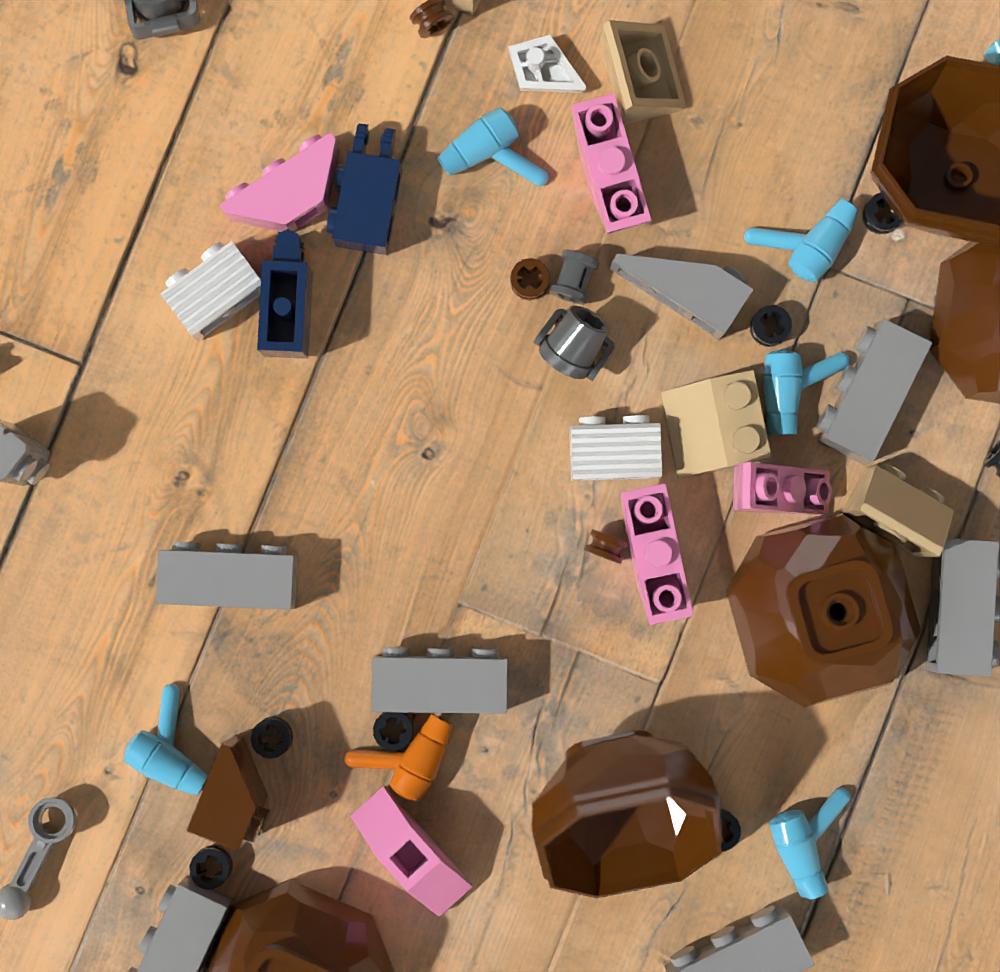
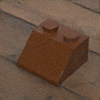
(232, 799)

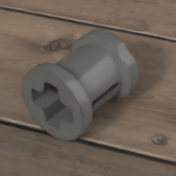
(574, 277)

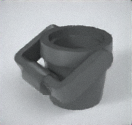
(161, 16)
(575, 342)

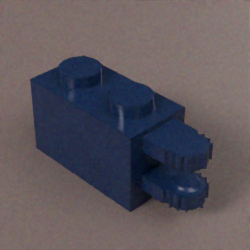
(367, 195)
(285, 300)

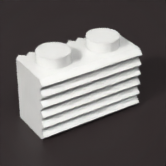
(212, 289)
(615, 450)

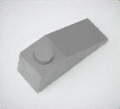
(692, 289)

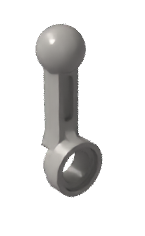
(15, 897)

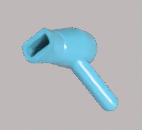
(490, 139)
(816, 249)
(784, 383)
(158, 757)
(797, 846)

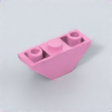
(609, 164)
(289, 190)
(781, 489)
(656, 554)
(409, 852)

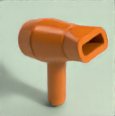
(416, 766)

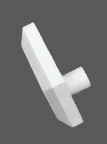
(543, 67)

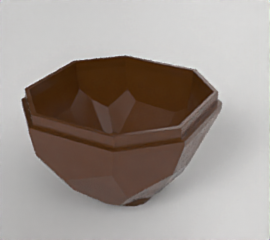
(941, 127)
(968, 320)
(784, 604)
(626, 816)
(297, 932)

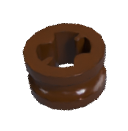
(431, 18)
(529, 266)
(606, 546)

